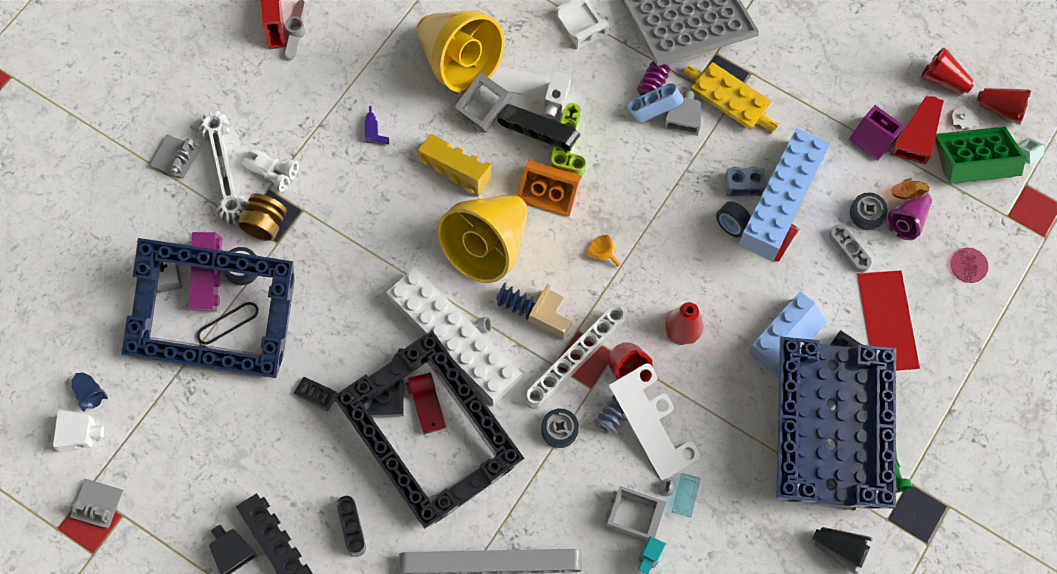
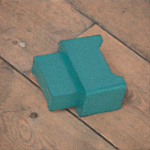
(650, 555)

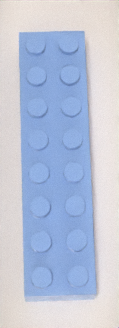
(783, 195)

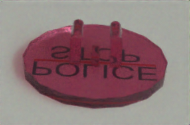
(969, 265)

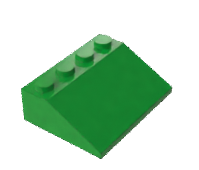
(979, 155)

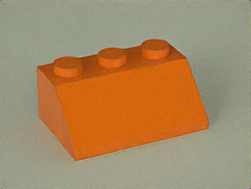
(549, 187)

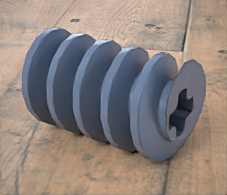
(610, 416)

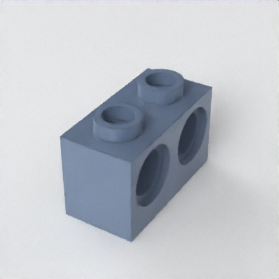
(746, 186)

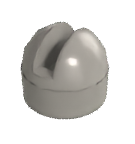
(484, 324)
(661, 488)

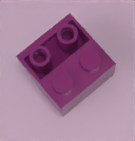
(876, 132)

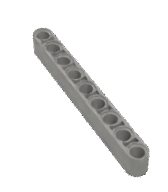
(491, 562)

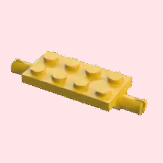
(731, 96)

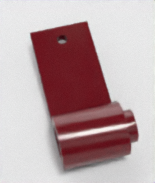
(426, 402)

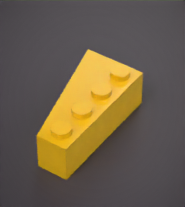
(455, 164)

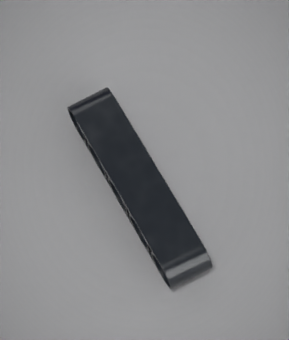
(538, 127)

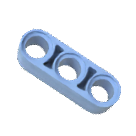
(655, 102)

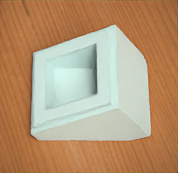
(1032, 149)

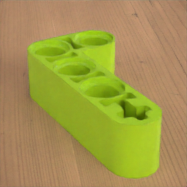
(567, 157)

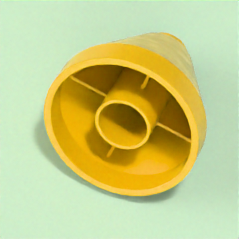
(461, 46)
(483, 236)

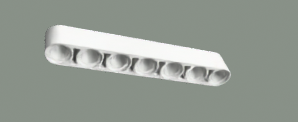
(578, 348)

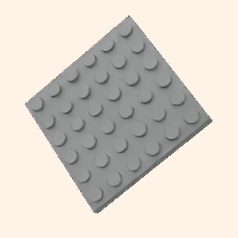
(689, 26)

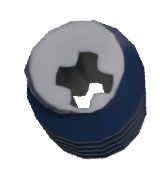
(515, 301)

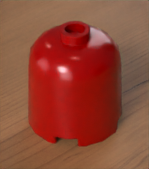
(627, 358)

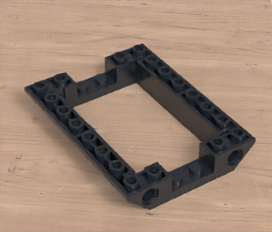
(431, 351)

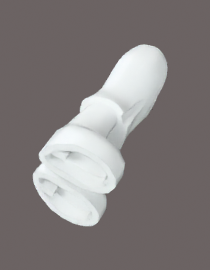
(267, 166)

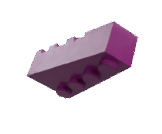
(205, 281)

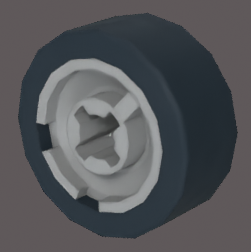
(872, 219)
(559, 438)

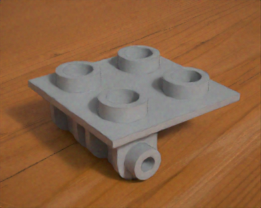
(175, 156)
(96, 503)

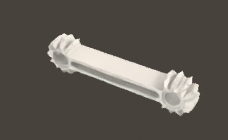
(222, 166)

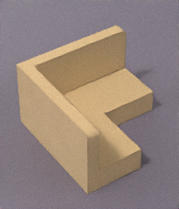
(545, 315)

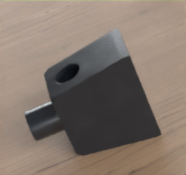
(230, 550)

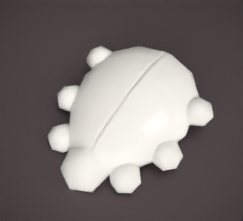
(964, 118)

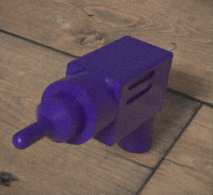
(371, 129)

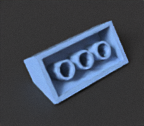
(797, 320)

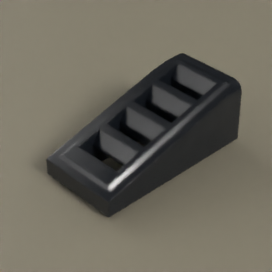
(326, 405)

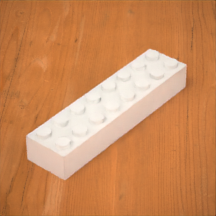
(473, 353)

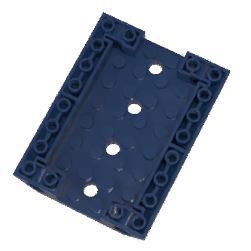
(859, 425)

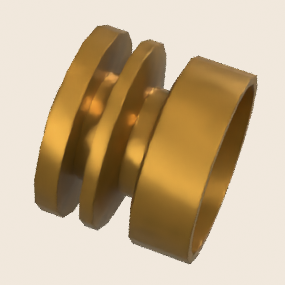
(262, 217)

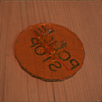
(910, 189)

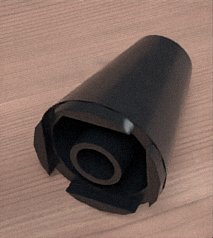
(843, 547)

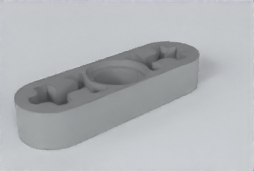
(863, 256)

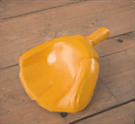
(602, 249)

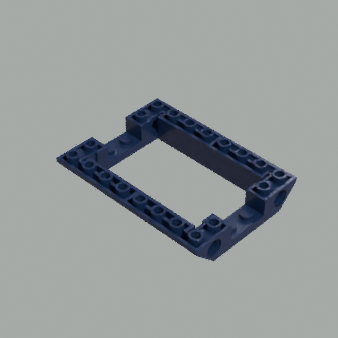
(139, 324)

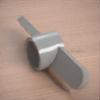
(294, 36)

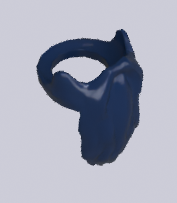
(87, 391)

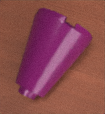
(909, 217)

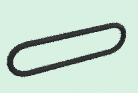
(228, 331)

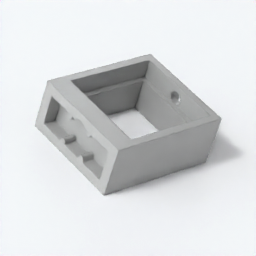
(504, 99)
(658, 504)

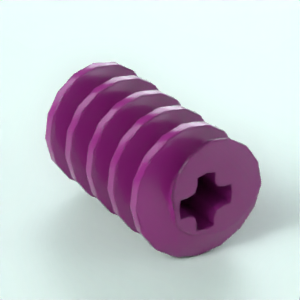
(653, 78)

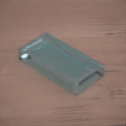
(686, 495)

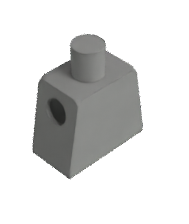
(685, 117)

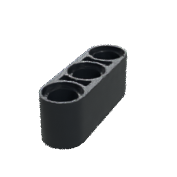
(351, 535)

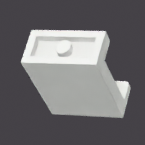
(581, 22)

